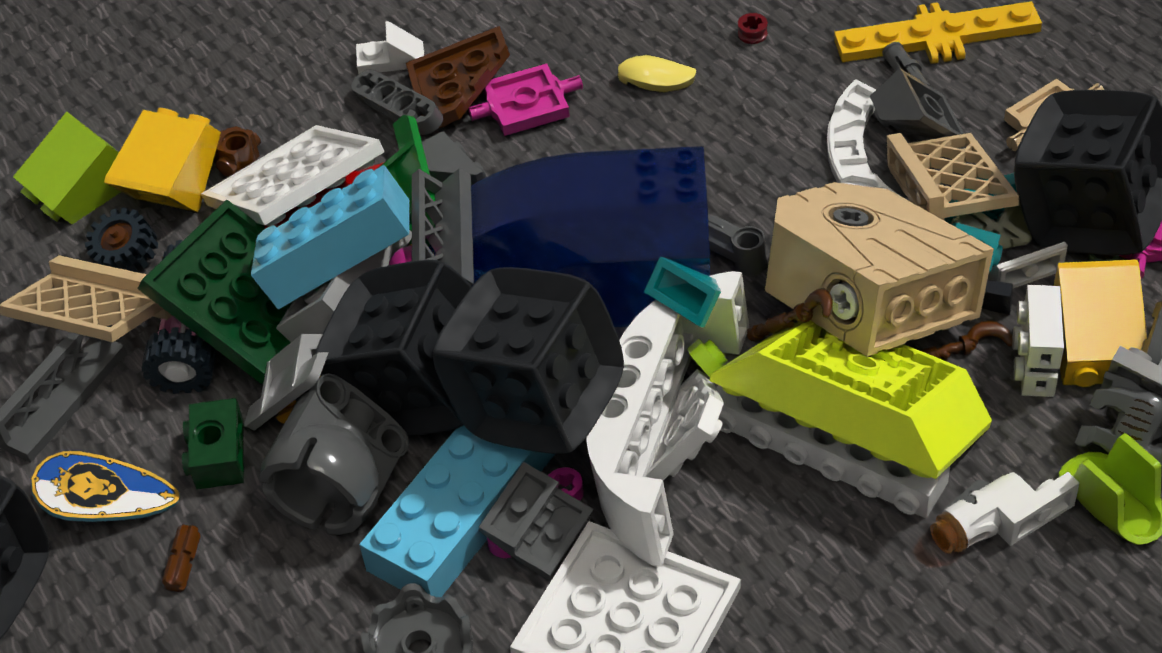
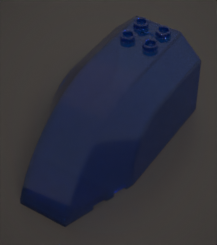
(596, 219)

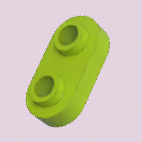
(707, 356)

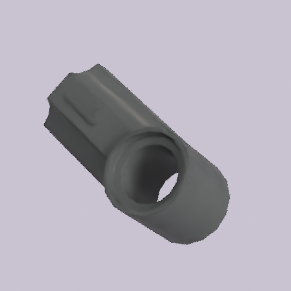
(741, 245)

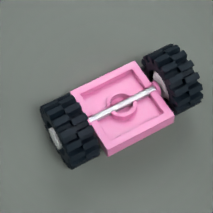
(177, 356)

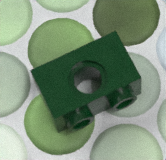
(214, 444)

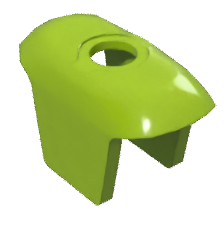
(1122, 477)

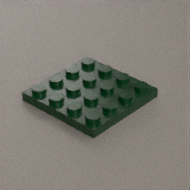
(213, 294)

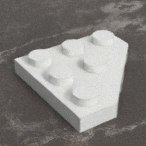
(688, 426)

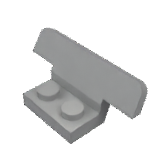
(287, 378)

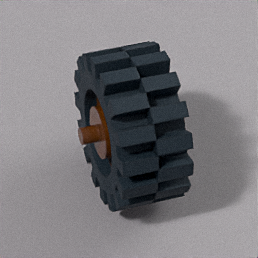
(122, 240)

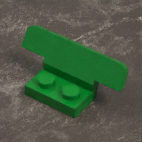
(408, 160)

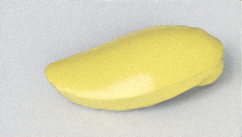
(655, 73)

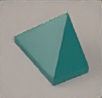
(683, 290)

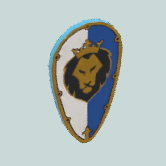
(98, 488)

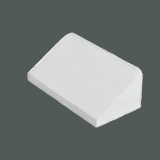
(1030, 266)

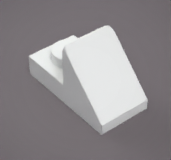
(389, 54)

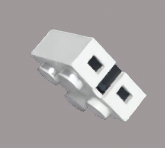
(1038, 340)

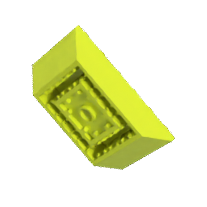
(890, 403)

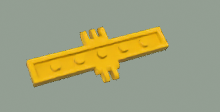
(939, 31)

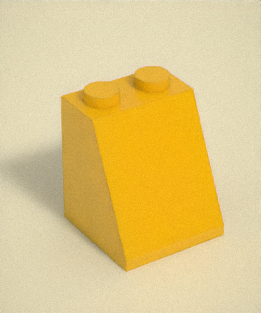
(166, 159)
(1099, 314)

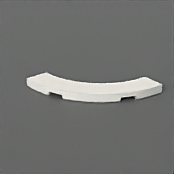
(845, 137)

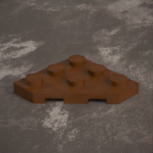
(458, 72)

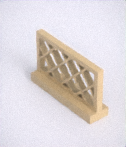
(923, 186)
(85, 300)

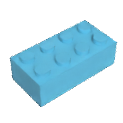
(330, 236)

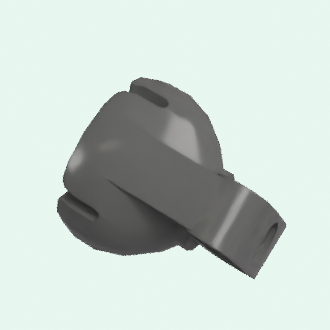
(332, 455)

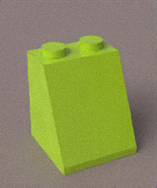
(68, 171)

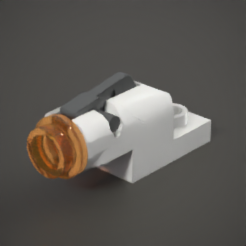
(1004, 508)

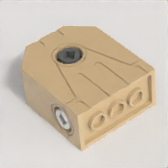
(881, 258)

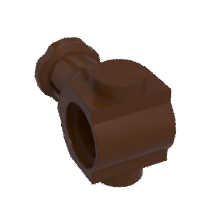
(236, 150)

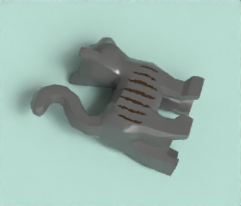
(1138, 415)

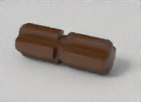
(178, 565)

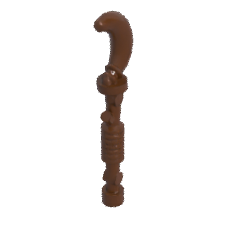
(802, 313)
(968, 342)

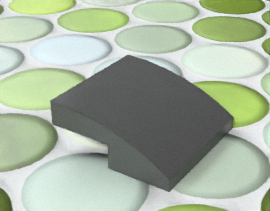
(536, 521)

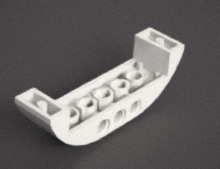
(635, 417)

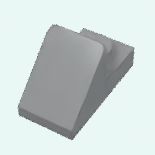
(1138, 367)

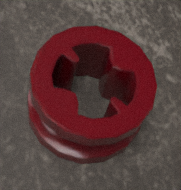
(751, 20)

